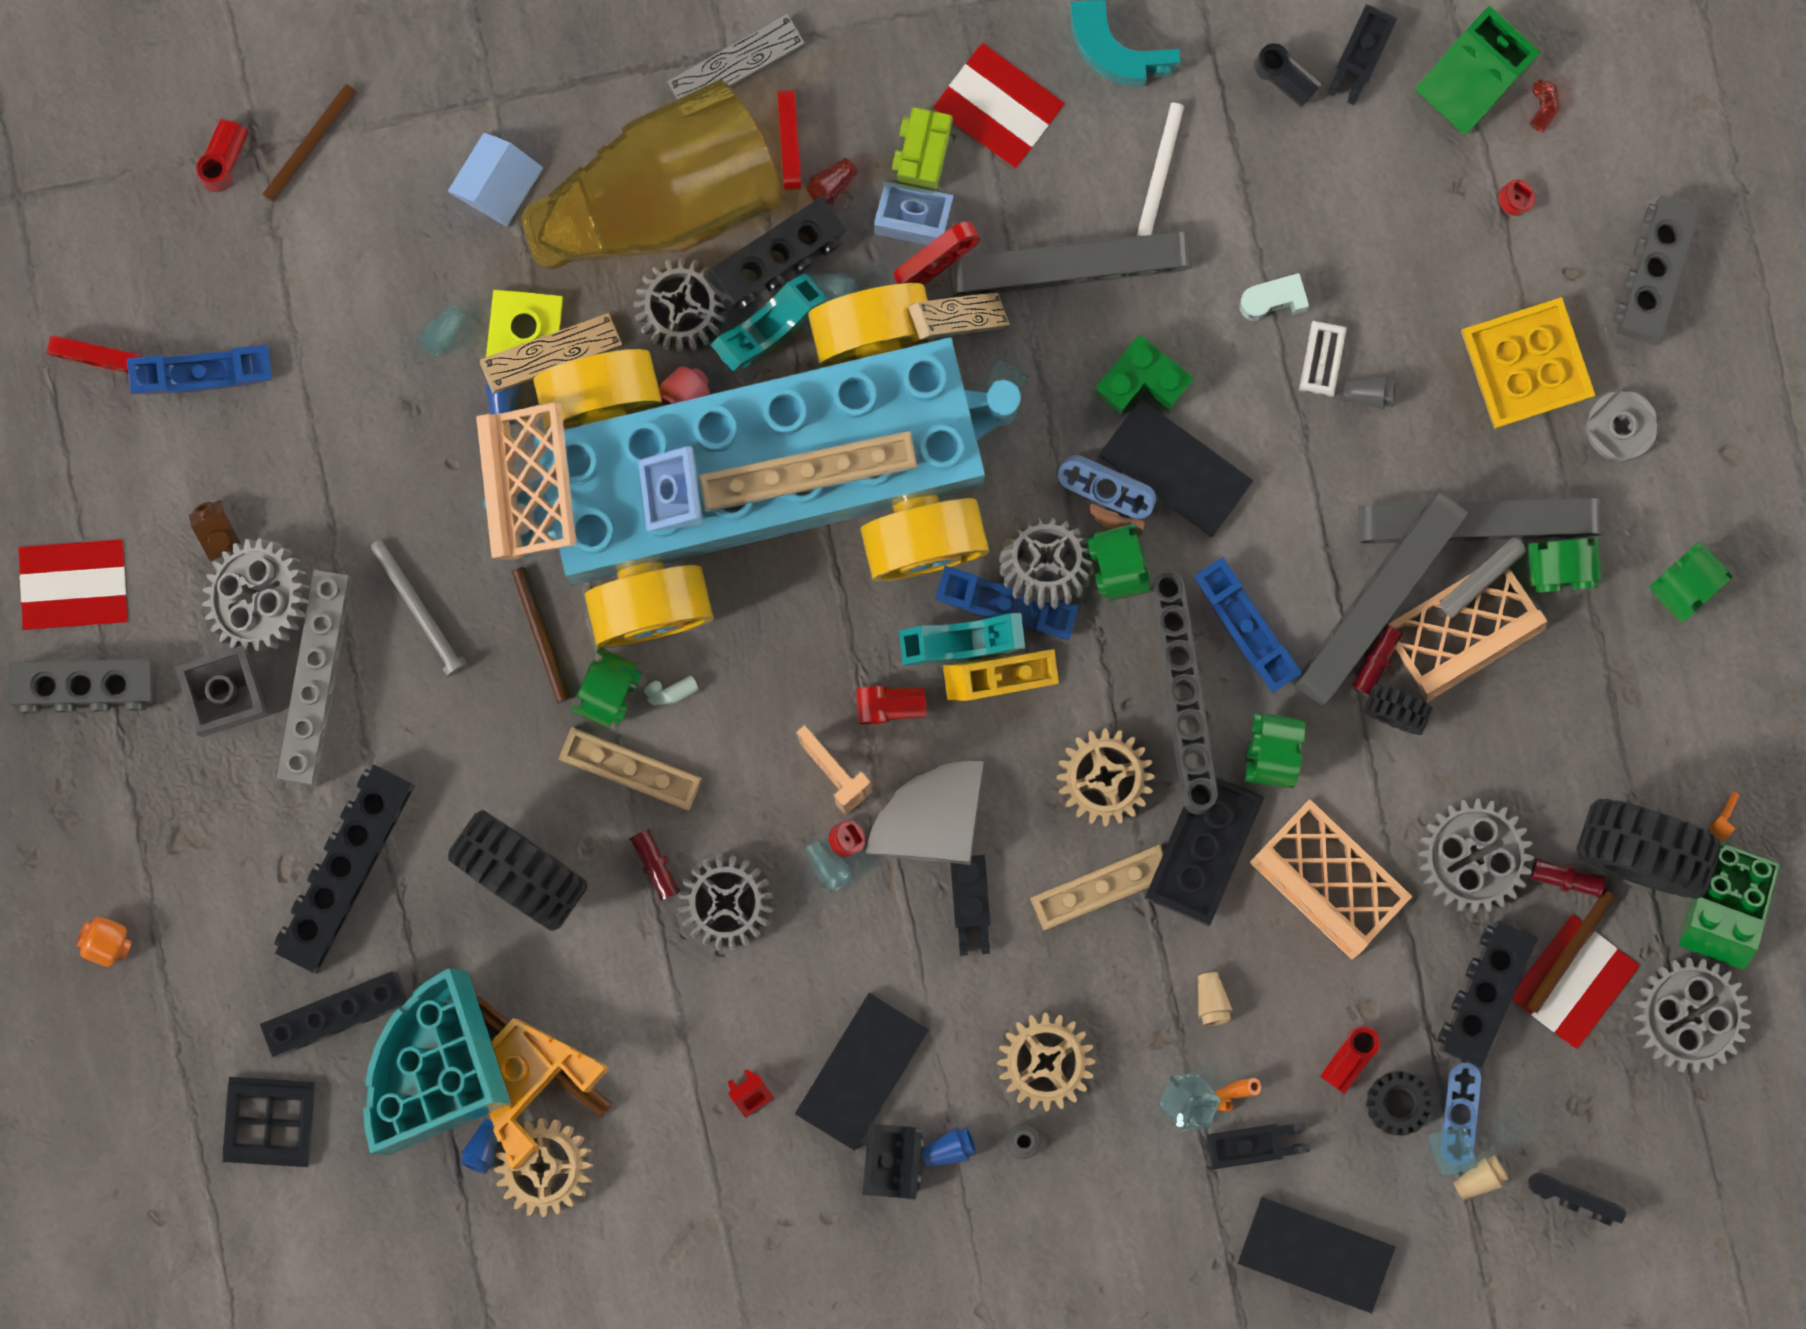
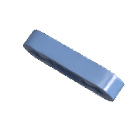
(1088, 467)
(1471, 1088)

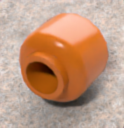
(103, 941)

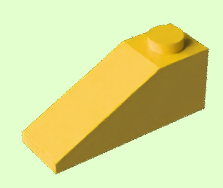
(1000, 675)

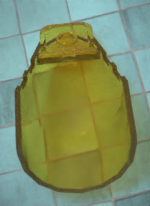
(660, 185)

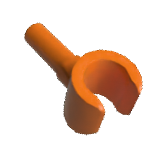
(1721, 827)

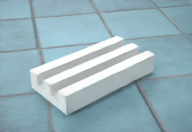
(1317, 387)

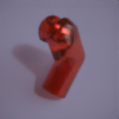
(1549, 104)

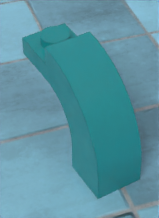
(1109, 57)
(770, 325)
(962, 640)

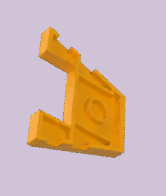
(527, 1065)

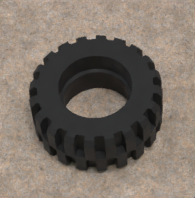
(1648, 848)
(517, 870)

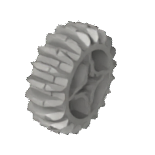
(666, 301)
(1046, 581)
(705, 882)

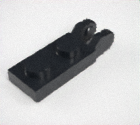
(1363, 50)
(971, 901)
(1252, 1145)
(1574, 1198)

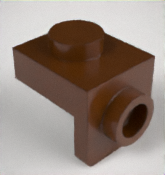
(213, 529)

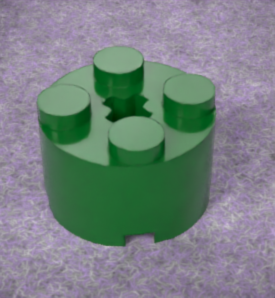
(1120, 562)
(1565, 563)
(1690, 582)
(606, 688)
(1275, 750)

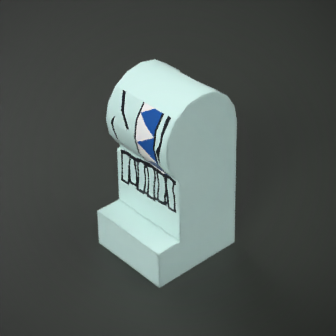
(1273, 296)

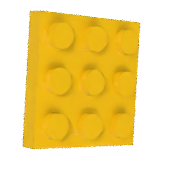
(1528, 363)

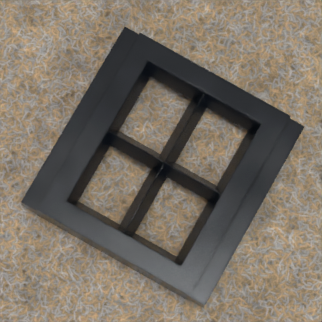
(267, 1153)

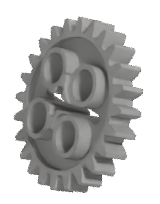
(247, 569)
(1460, 828)
(1675, 988)

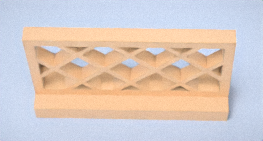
(504, 485)
(1478, 655)
(850, 791)
(1316, 905)

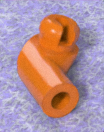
(1235, 1090)

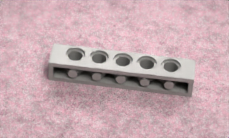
(315, 678)

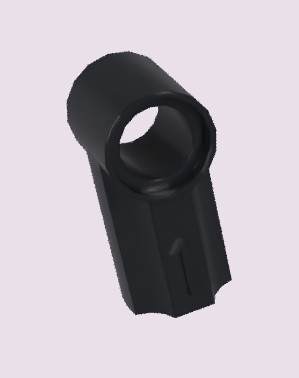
(1290, 77)

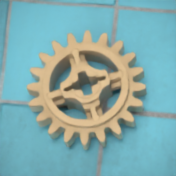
(1100, 761)
(1070, 1043)
(546, 1181)

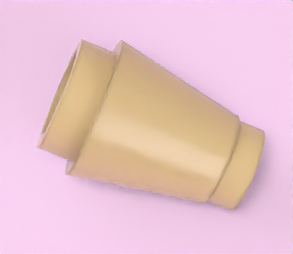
(1212, 1000)
(1483, 1179)

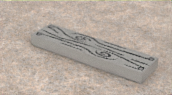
(742, 58)

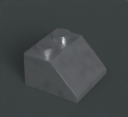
(221, 691)

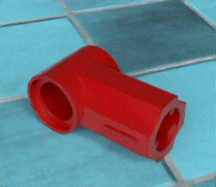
(223, 153)
(882, 704)
(1348, 1062)

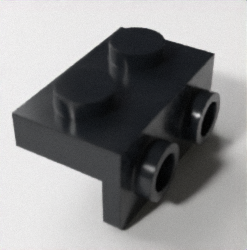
(893, 1161)

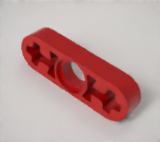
(789, 140)
(938, 254)
(89, 354)

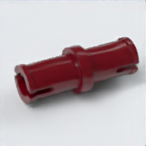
(1377, 658)
(654, 864)
(1567, 878)

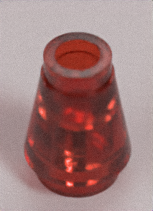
(831, 181)

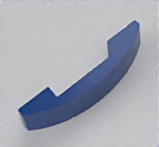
(199, 371)
(992, 599)
(1246, 625)

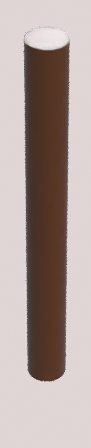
(309, 143)
(540, 634)
(1570, 951)

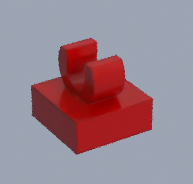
(750, 1094)

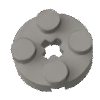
(1621, 406)

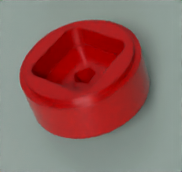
(1516, 197)
(846, 838)

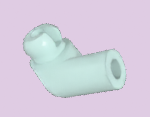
(671, 694)

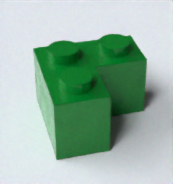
(1143, 369)

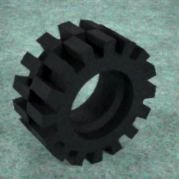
(1398, 709)
(1377, 1108)

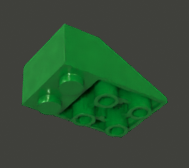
(1477, 70)
(1733, 910)

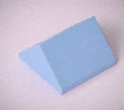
(496, 178)
(912, 213)
(670, 490)

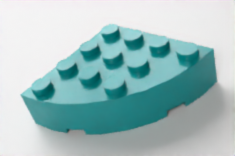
(431, 1067)

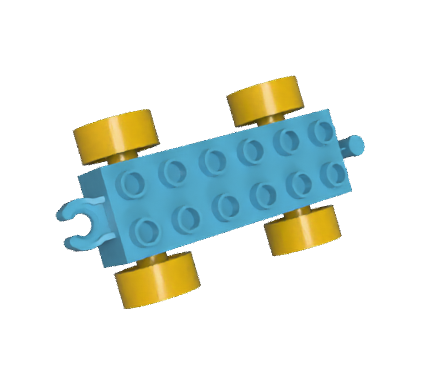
(871, 386)

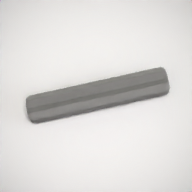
(1482, 577)

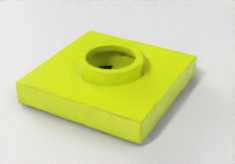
(508, 305)

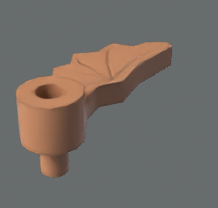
(1113, 520)

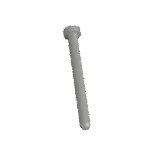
(452, 662)

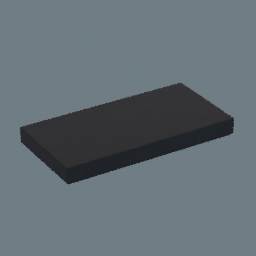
(1176, 467)
(1204, 852)
(861, 1071)
(1316, 1255)

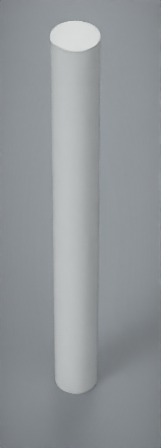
(1160, 169)

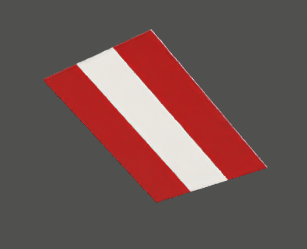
(999, 105)
(72, 584)
(1584, 989)

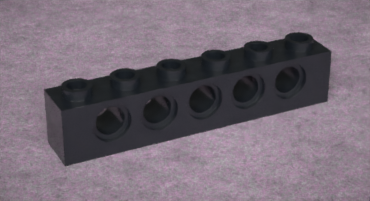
(346, 889)

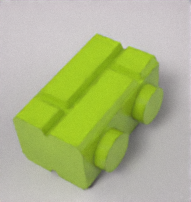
(924, 147)

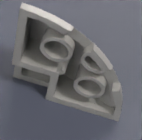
(931, 816)

